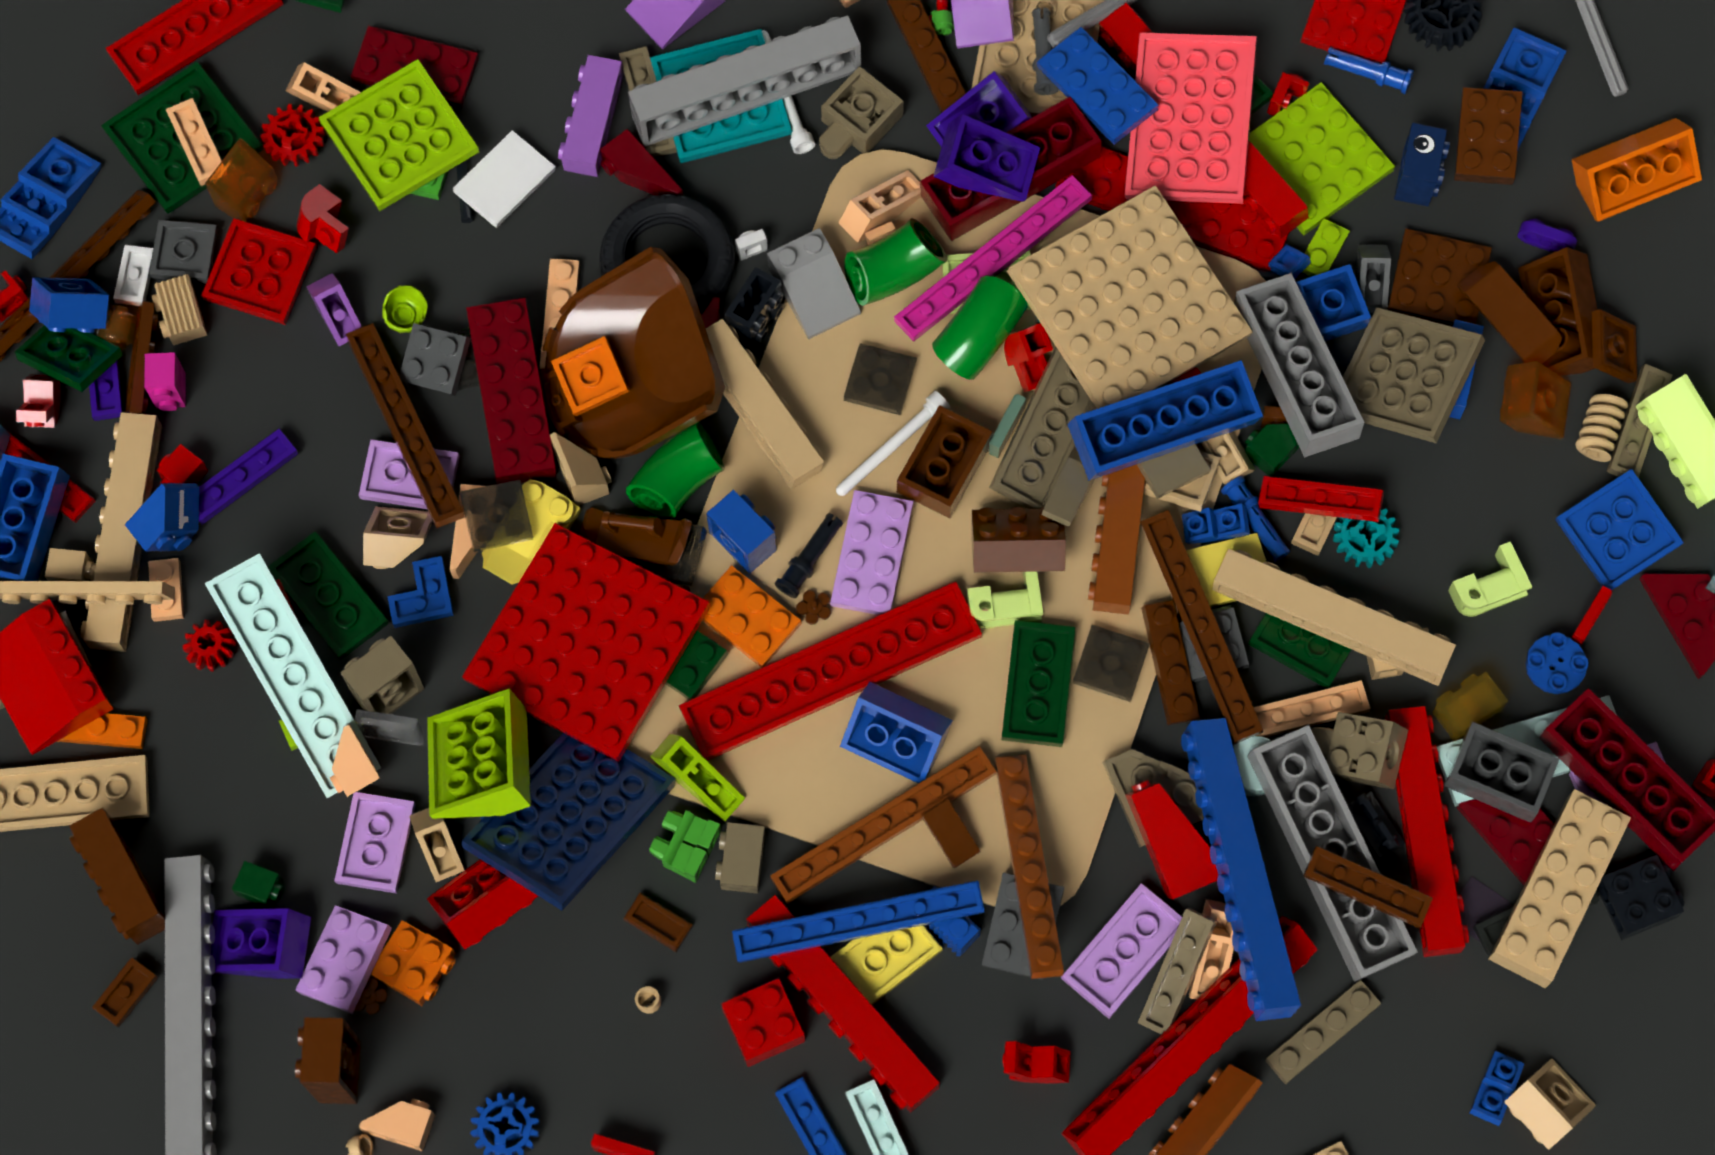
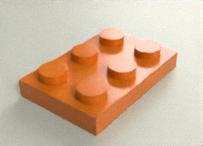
(749, 617)

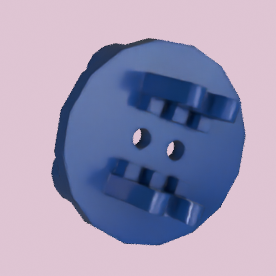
(1566, 674)

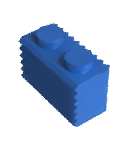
(957, 933)

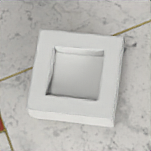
(751, 244)

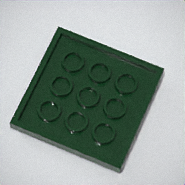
(152, 145)

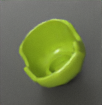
(403, 308)

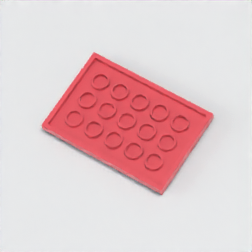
(1202, 124)

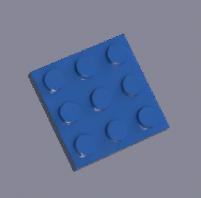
(1619, 531)

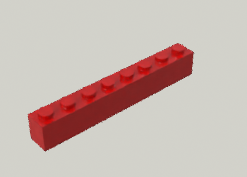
(1426, 836)
(852, 1016)

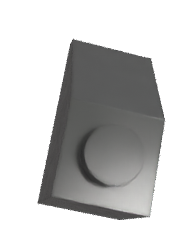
(1373, 275)

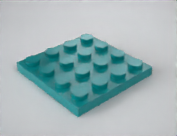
(732, 133)

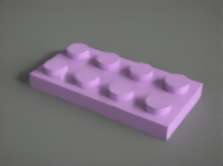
(871, 553)
(1124, 951)

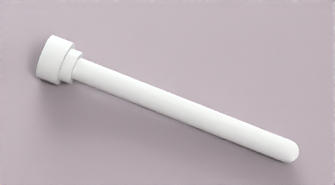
(801, 140)
(930, 407)

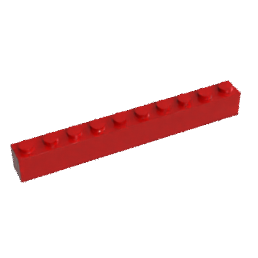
(1264, 187)
(1174, 1056)

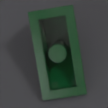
(1271, 447)

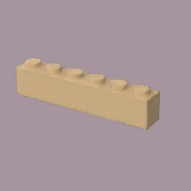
(762, 410)

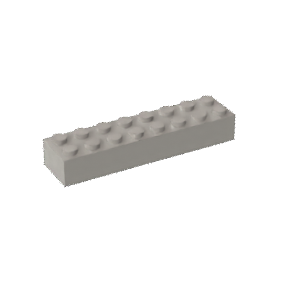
(745, 80)
(1316, 815)

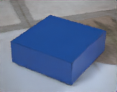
(1289, 261)

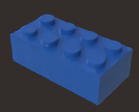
(28, 512)

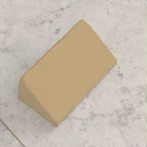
(1233, 458)

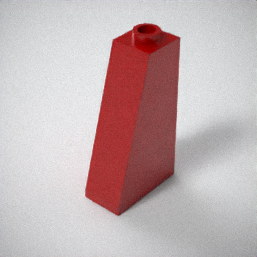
(1172, 841)

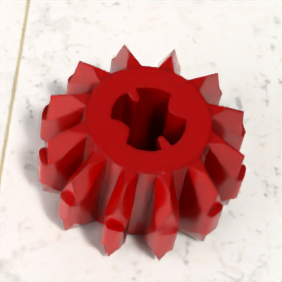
(207, 635)

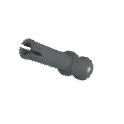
(1042, 29)

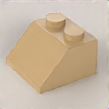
(1549, 1104)

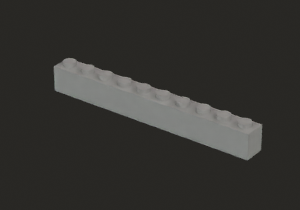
(189, 1007)

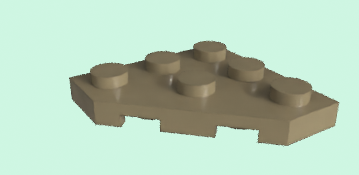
(1135, 767)

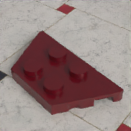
(1688, 614)
(1510, 837)

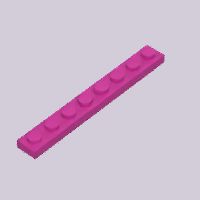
(992, 257)

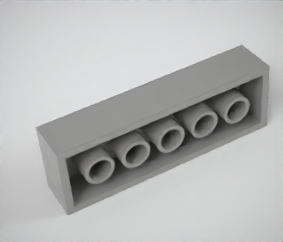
(1299, 366)

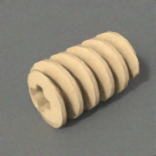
(1599, 426)

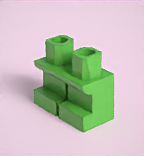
(689, 846)

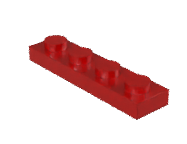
(1321, 498)

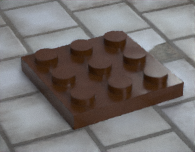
(1429, 276)

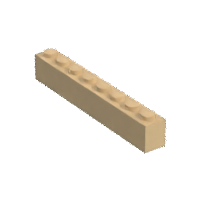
(117, 549)
(1334, 616)

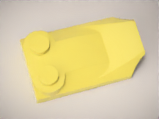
(544, 509)

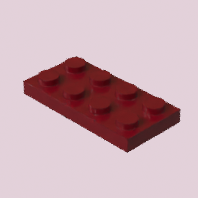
(388, 51)

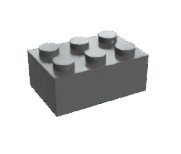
(1502, 772)
(1006, 940)

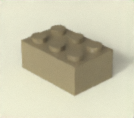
(382, 678)

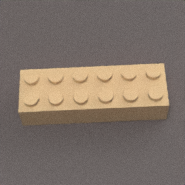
(1559, 888)

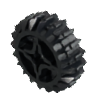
(1434, 25)

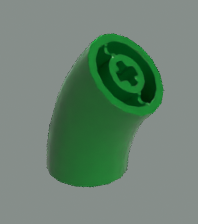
(893, 263)
(980, 326)
(675, 472)

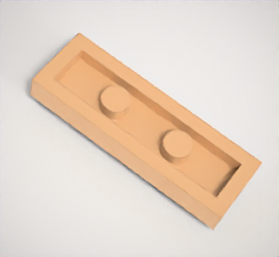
(194, 139)

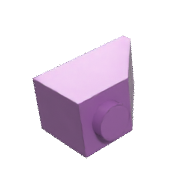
(334, 307)

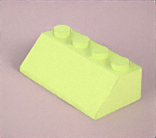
(1685, 434)

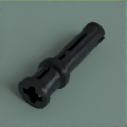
(802, 566)

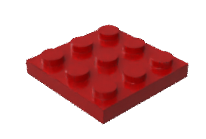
(1354, 26)
(259, 271)

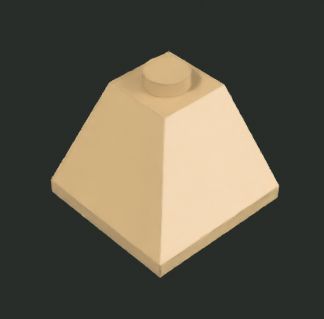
(580, 470)
(393, 535)

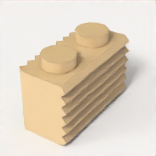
(179, 309)

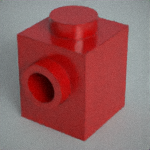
(181, 467)

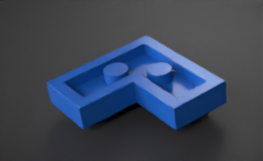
(429, 600)

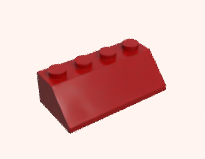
(479, 902)

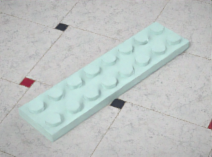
(286, 664)

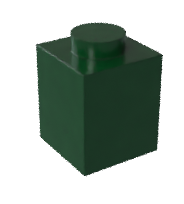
(258, 885)

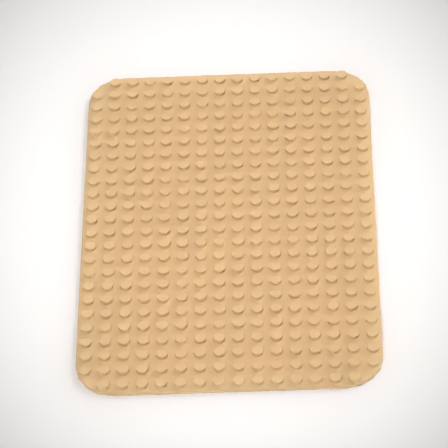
(799, 773)

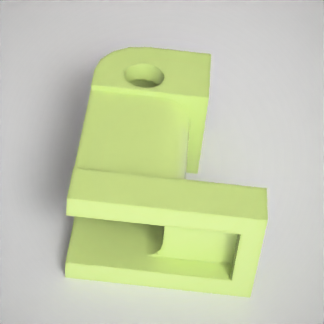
(1493, 589)
(1006, 606)

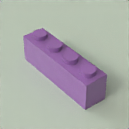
(591, 116)

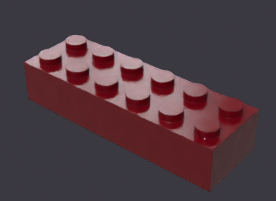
(1065, 146)
(511, 391)
(1630, 778)

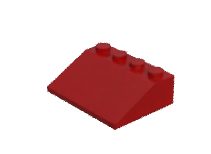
(47, 678)

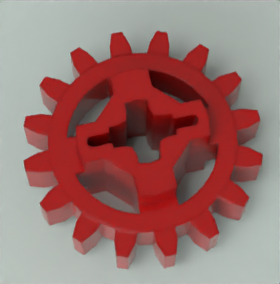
(291, 133)

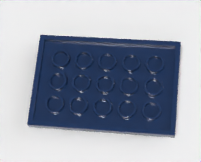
(576, 819)

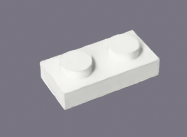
(133, 275)

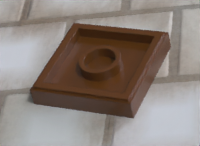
(1614, 346)

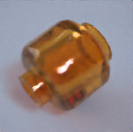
(119, 327)

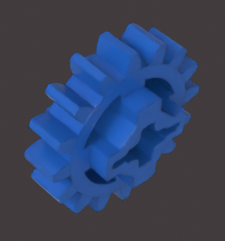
(508, 1114)

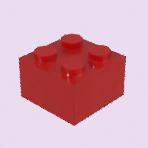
(763, 1022)

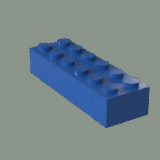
(1165, 420)

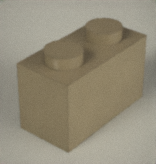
(742, 857)

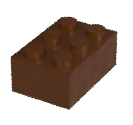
(1488, 136)
(944, 461)
(1016, 541)

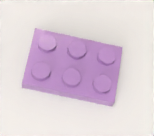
(389, 479)
(375, 842)
(343, 959)

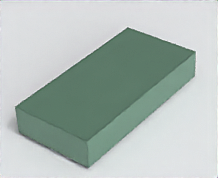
(1007, 425)

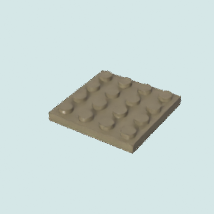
(1410, 373)

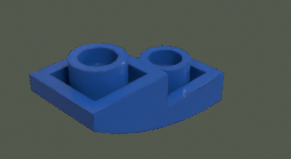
(1215, 524)
(1496, 1087)

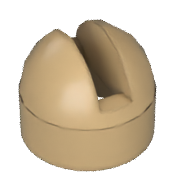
(644, 997)
(360, 1145)

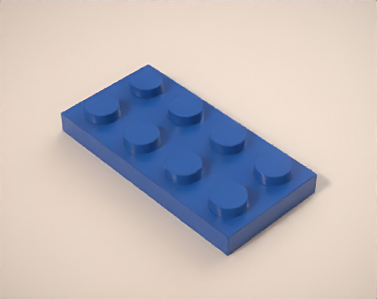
(1097, 85)

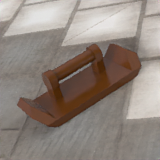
(1511, 313)
(637, 536)

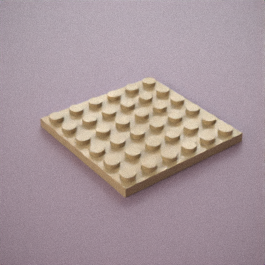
(1129, 300)

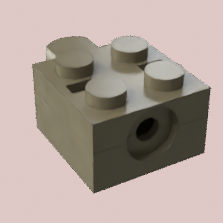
(858, 115)
(1364, 746)

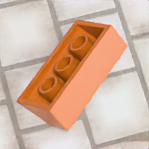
(1637, 169)

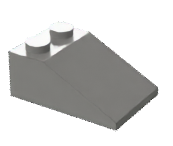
(813, 283)

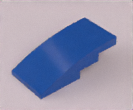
(1528, 67)
(44, 196)

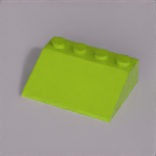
(479, 758)

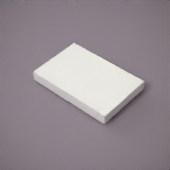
(504, 179)

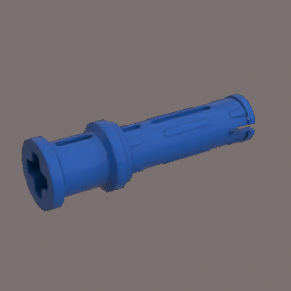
(1382, 73)
(1239, 493)

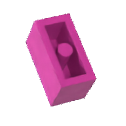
(165, 381)

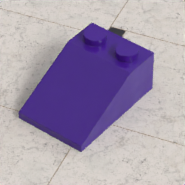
(988, 102)
(986, 159)
(260, 942)

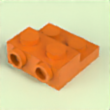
(413, 963)

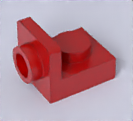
(1288, 86)
(12, 296)

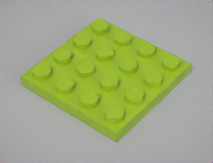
(398, 135)
(1321, 154)

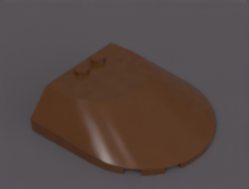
(659, 346)

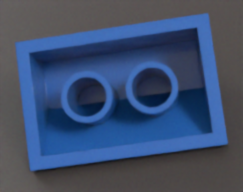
(895, 733)

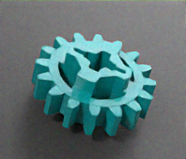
(1366, 551)

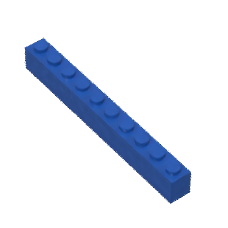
(1240, 870)

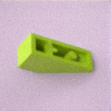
(697, 776)

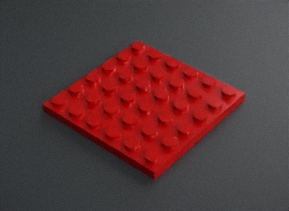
(587, 641)

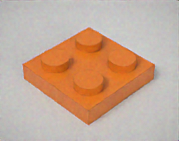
(590, 376)

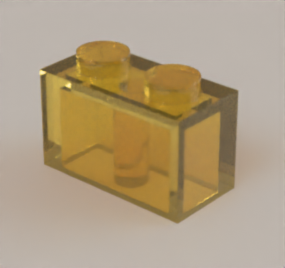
(1474, 703)

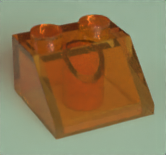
(241, 182)
(1535, 400)

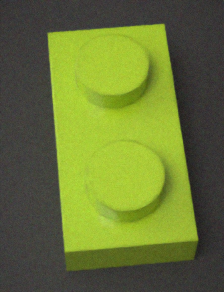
(1325, 247)

